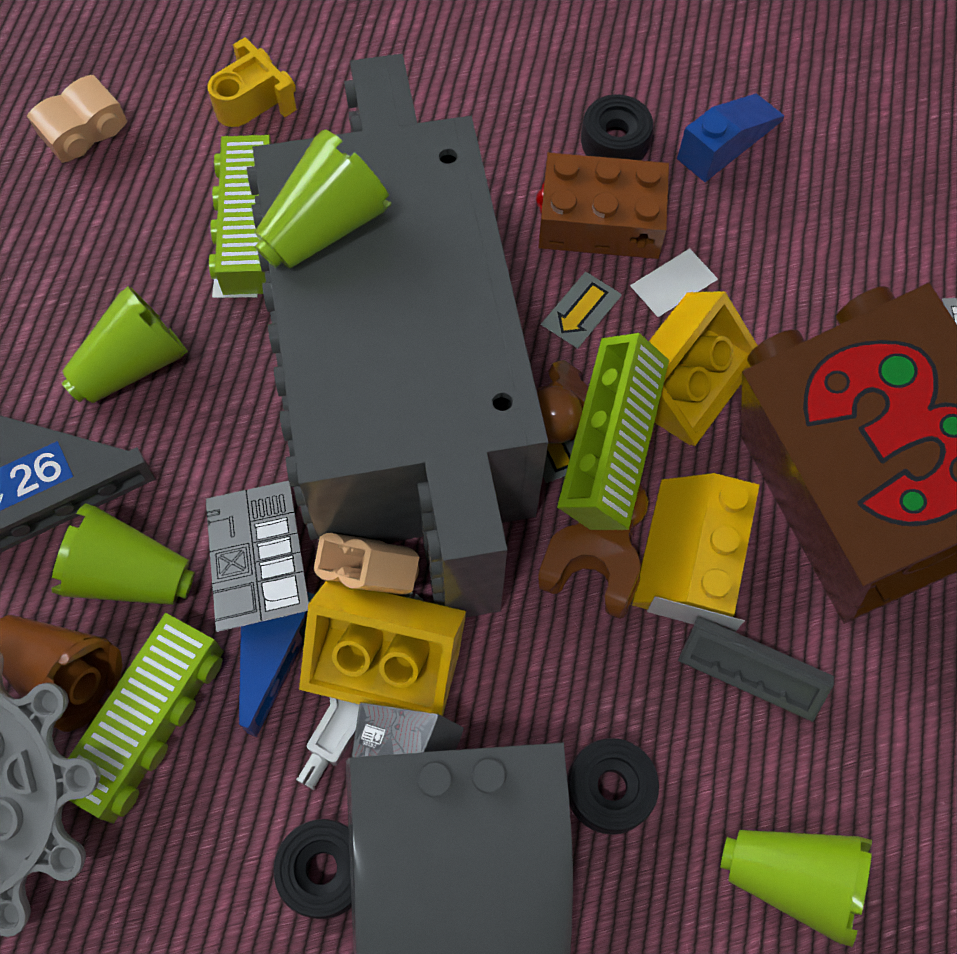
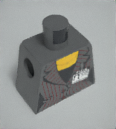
(402, 731)

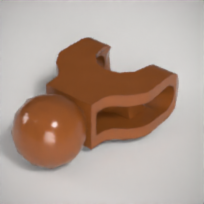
(562, 402)
(598, 550)

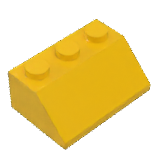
(706, 362)
(698, 542)
(380, 648)

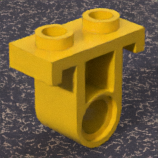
(250, 87)

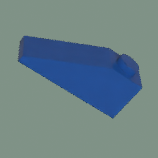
(725, 134)
(265, 661)

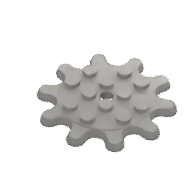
(32, 796)

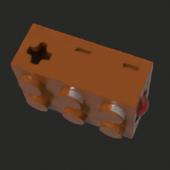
(603, 205)

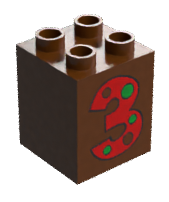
(863, 444)

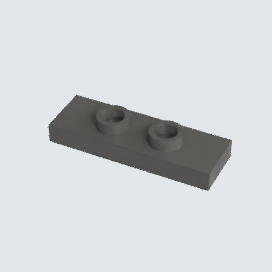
(756, 668)

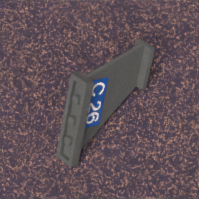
(54, 474)

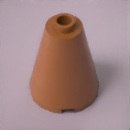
(61, 656)

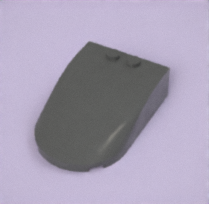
(461, 851)

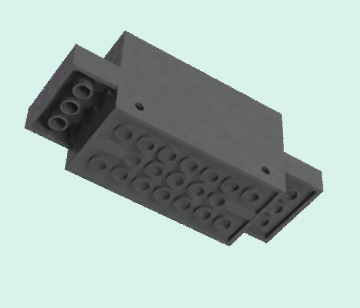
(407, 351)

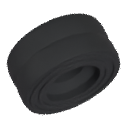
(620, 112)
(640, 782)
(292, 869)

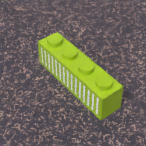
(236, 258)
(614, 433)
(143, 712)

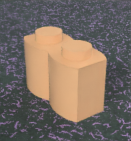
(77, 118)
(366, 563)

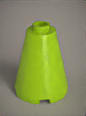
(319, 203)
(121, 349)
(118, 563)
(804, 875)

